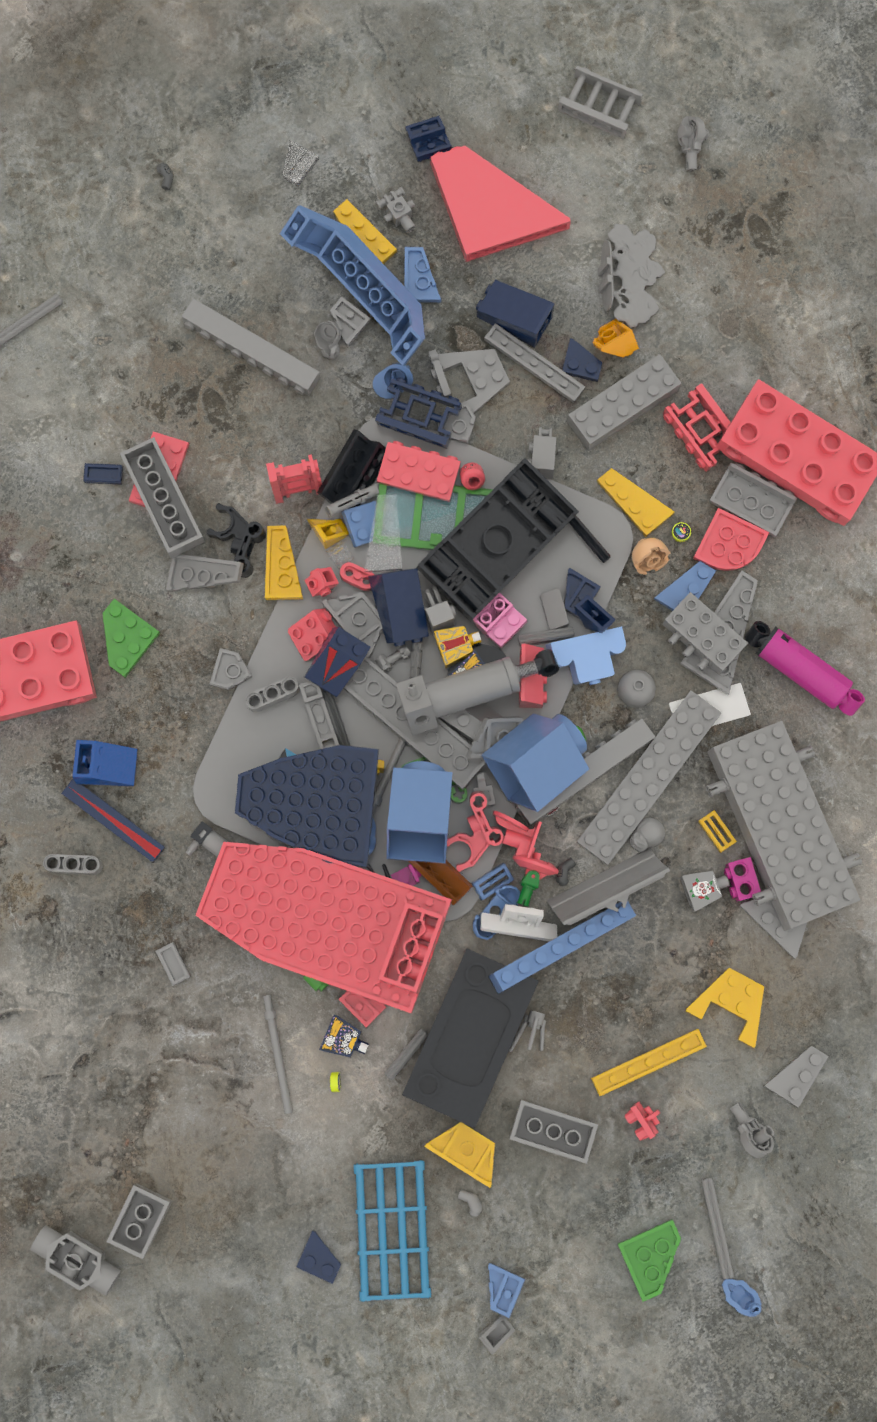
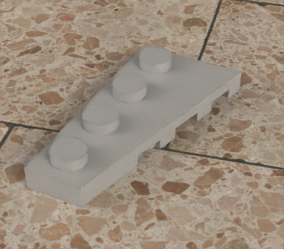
(199, 572)

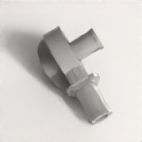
(691, 139)
(752, 1133)

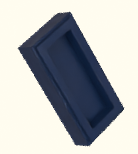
(103, 473)

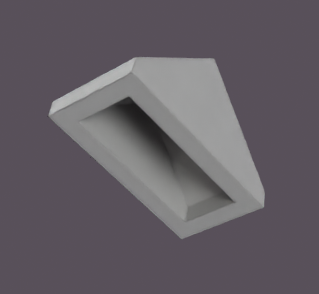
(496, 1333)

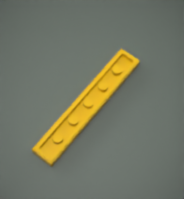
(648, 1062)

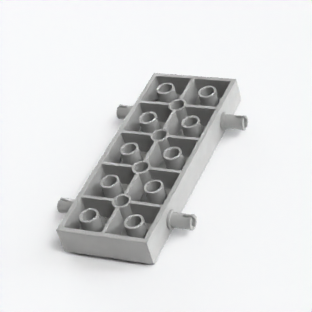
(783, 825)

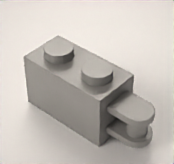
(543, 452)

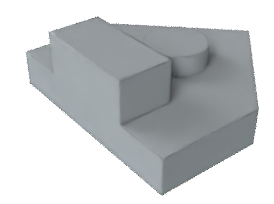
(462, 425)
(229, 670)

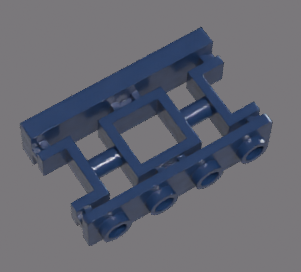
(413, 427)

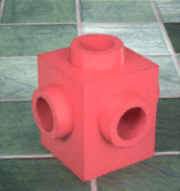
(321, 581)

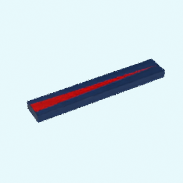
(113, 820)

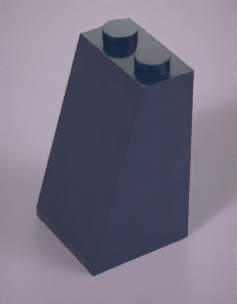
(516, 312)
(400, 606)

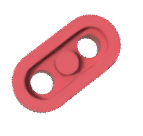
(357, 577)

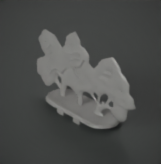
(635, 272)

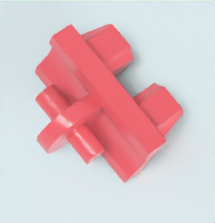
(644, 1117)

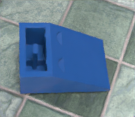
(104, 764)

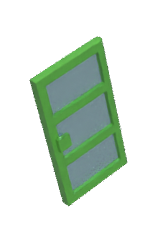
(429, 520)

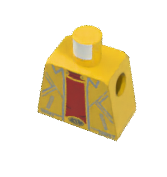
(455, 644)

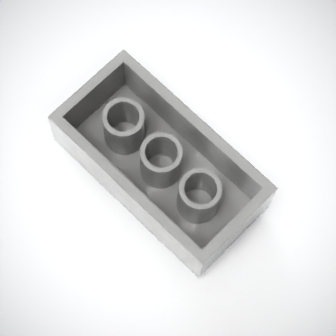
(553, 1131)

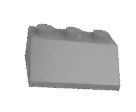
(469, 720)

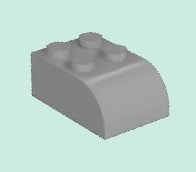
(139, 1221)

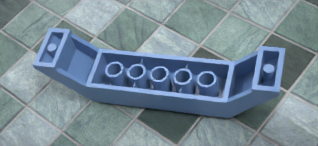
(362, 276)

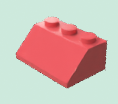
(532, 686)

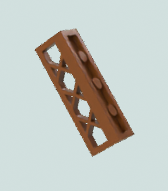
(444, 879)

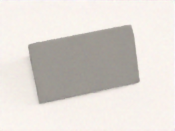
(554, 609)

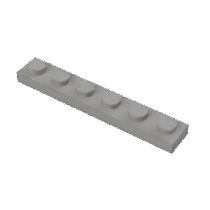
(534, 363)

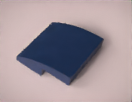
(428, 138)

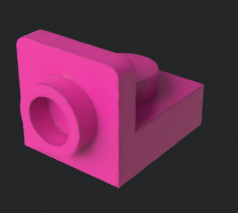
(407, 875)

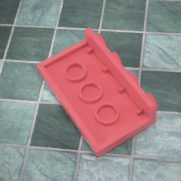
(418, 471)

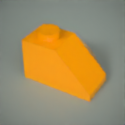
(616, 339)

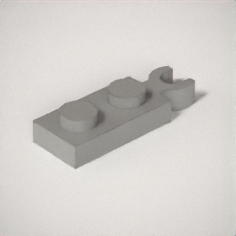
(438, 374)

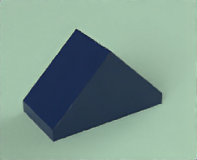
(593, 615)

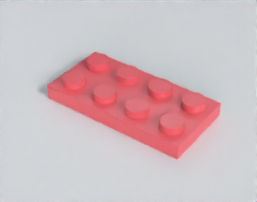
(174, 454)

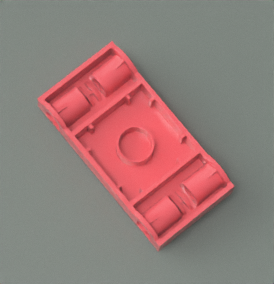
(800, 453)
(44, 671)

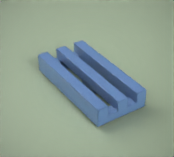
(479, 889)

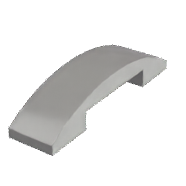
(318, 715)

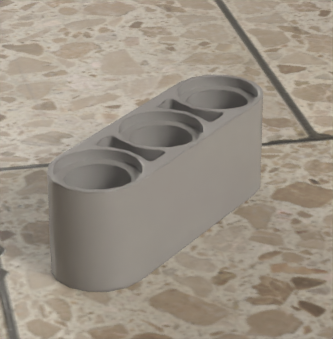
(278, 686)
(64, 860)

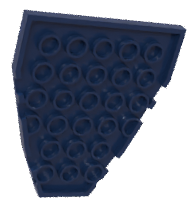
(315, 801)

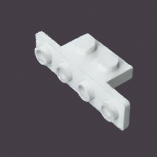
(519, 922)

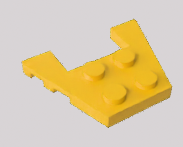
(737, 995)

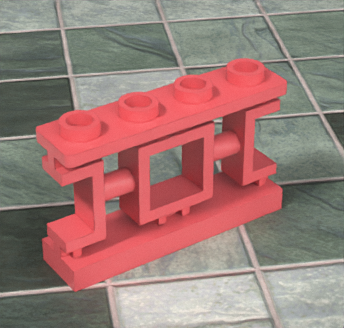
(713, 416)
(294, 478)

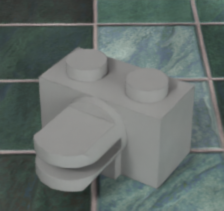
(439, 615)

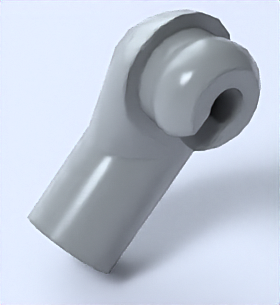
(473, 1202)

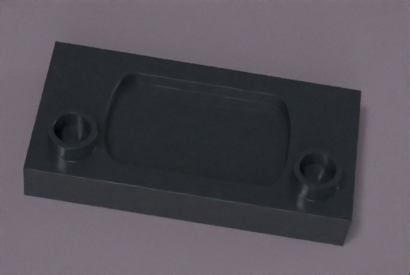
(468, 1041)

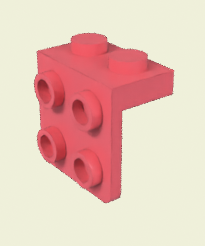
(311, 632)

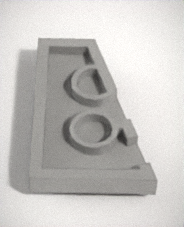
(797, 1077)

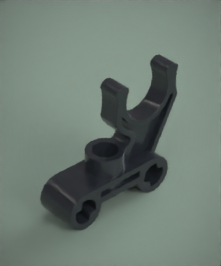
(243, 541)

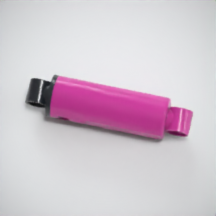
(804, 668)

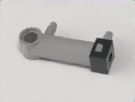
(207, 838)

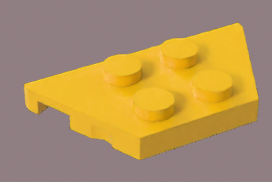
(466, 1151)

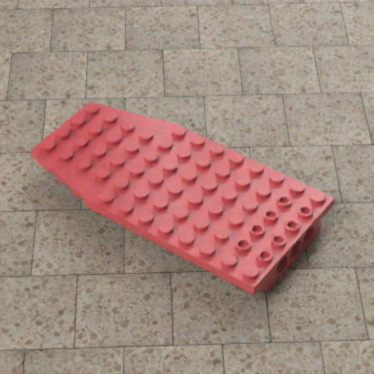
(326, 919)

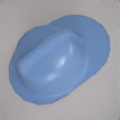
(382, 379)

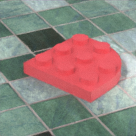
(730, 542)

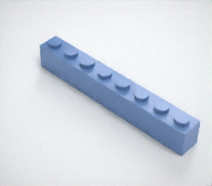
(560, 947)

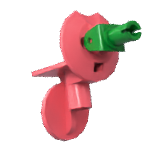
(524, 839)

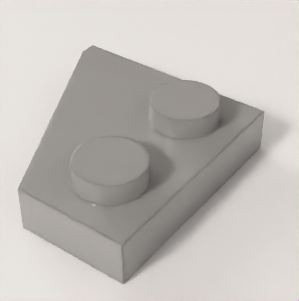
(349, 319)

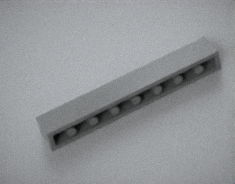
(250, 347)
(599, 762)

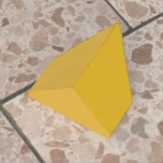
(329, 531)

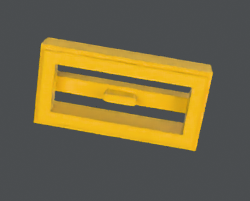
(707, 818)

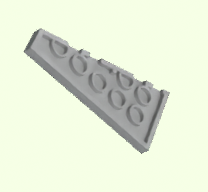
(735, 613)

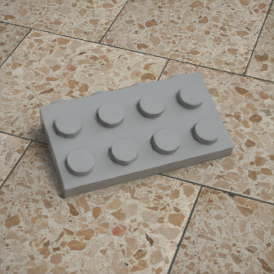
(753, 499)

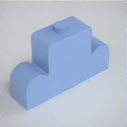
(589, 654)

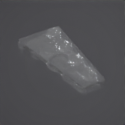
(384, 543)

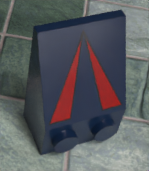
(337, 661)

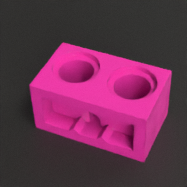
(748, 878)

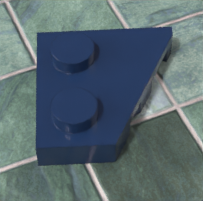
(581, 362)
(577, 589)
(318, 1259)

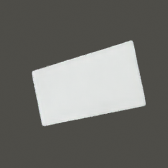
(731, 706)

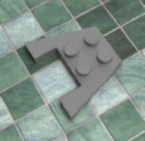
(483, 372)

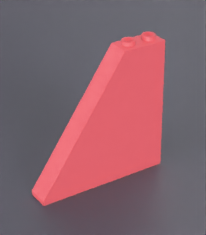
(489, 206)

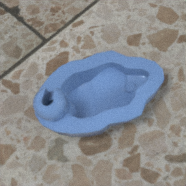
(742, 1297)

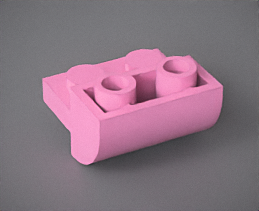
(499, 620)

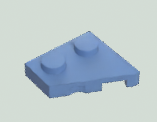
(360, 522)
(503, 1289)

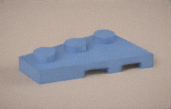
(418, 276)
(692, 581)

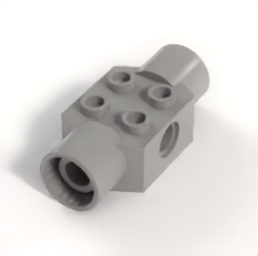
(75, 1260)

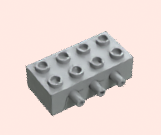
(703, 634)

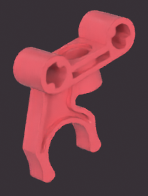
(481, 830)

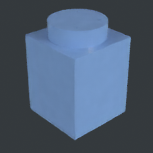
(537, 760)
(419, 813)

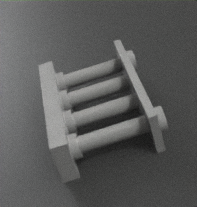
(600, 119)

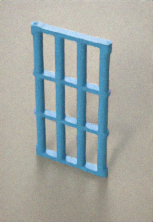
(402, 1250)

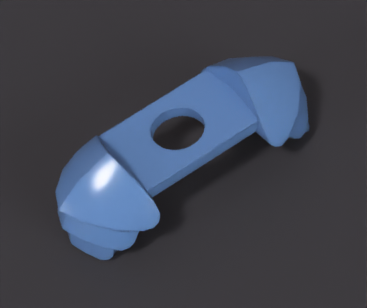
(504, 895)

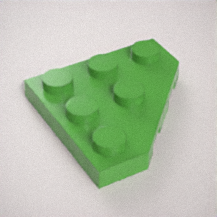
(126, 637)
(651, 1257)

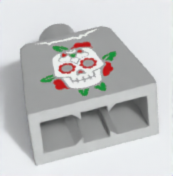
(703, 888)

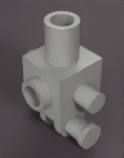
(397, 209)

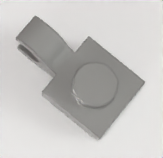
(486, 789)

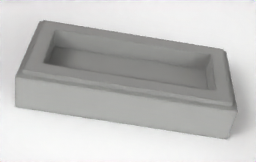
(173, 964)

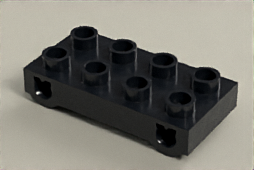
(497, 539)

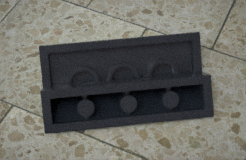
(353, 469)

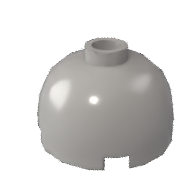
(636, 688)

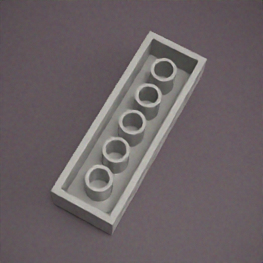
(623, 402)
(162, 497)

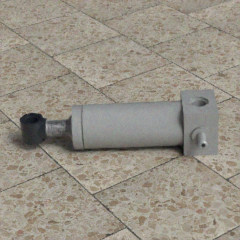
(466, 689)

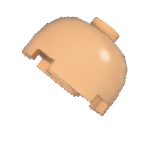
(650, 555)

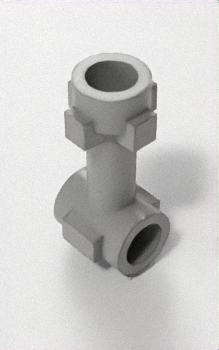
(385, 663)

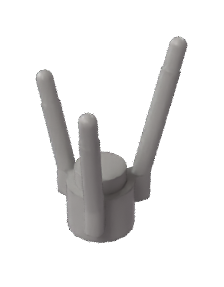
(535, 1021)

